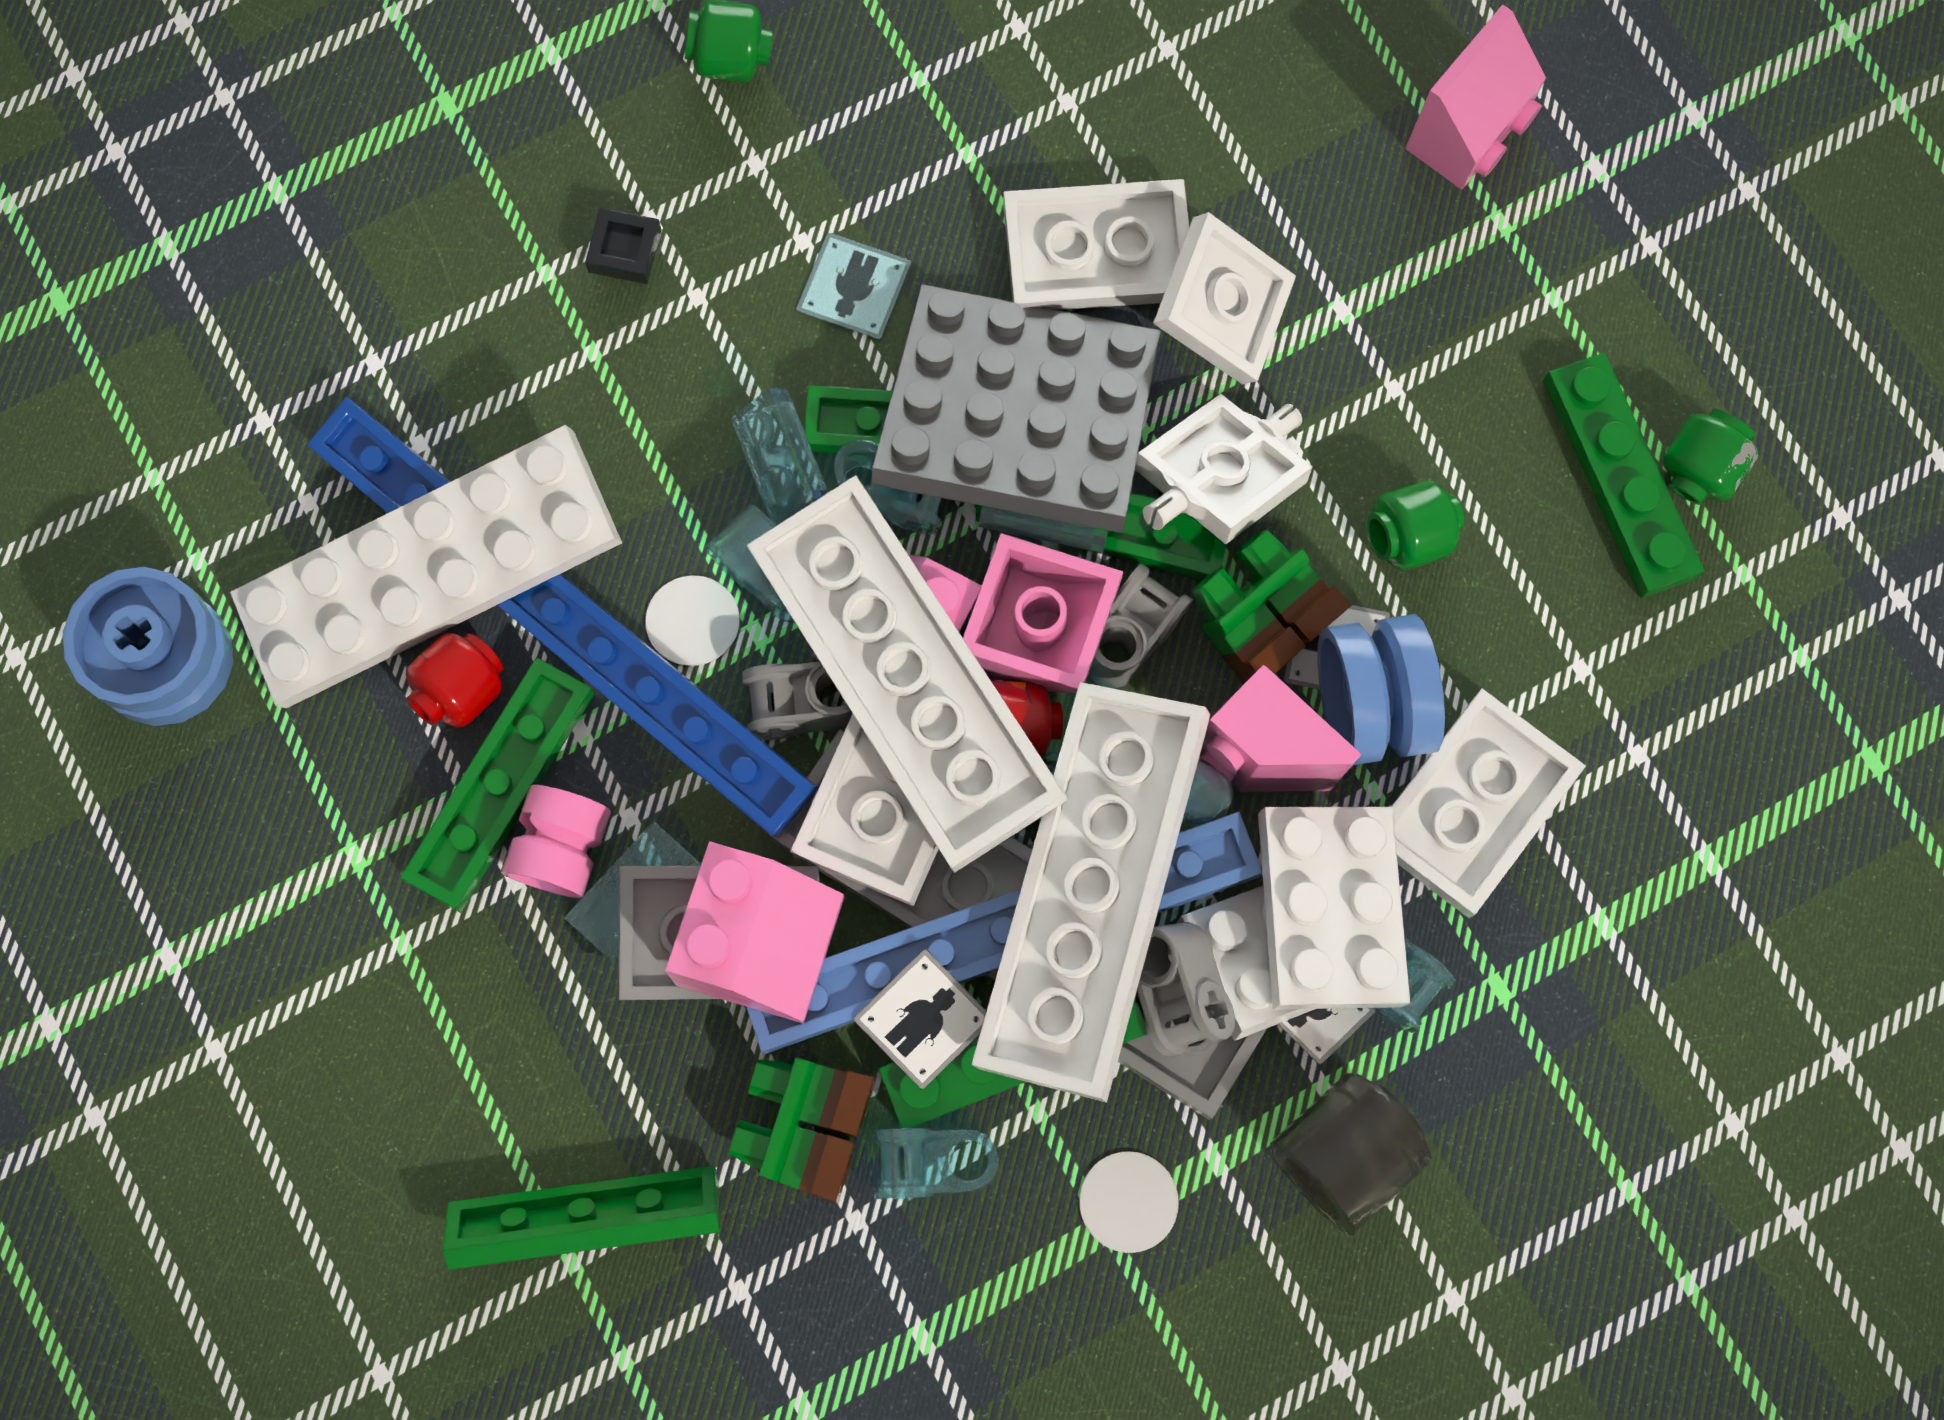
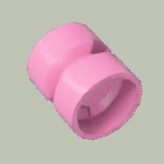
(556, 841)

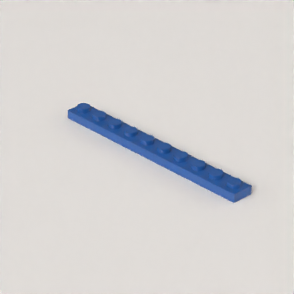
(591, 641)

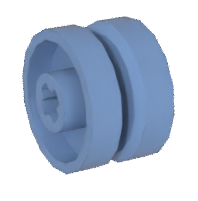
(148, 646)
(1382, 687)

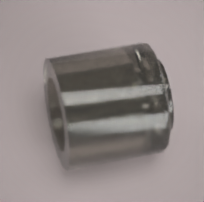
(1352, 1151)

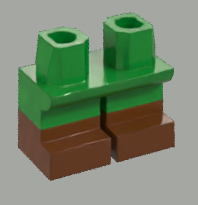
(1272, 612)
(809, 1096)

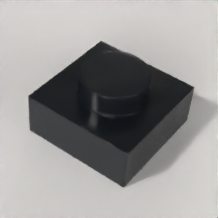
(623, 245)

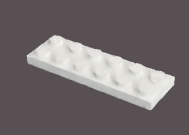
(425, 567)
(906, 674)
(1092, 892)

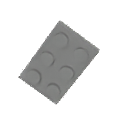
(648, 924)

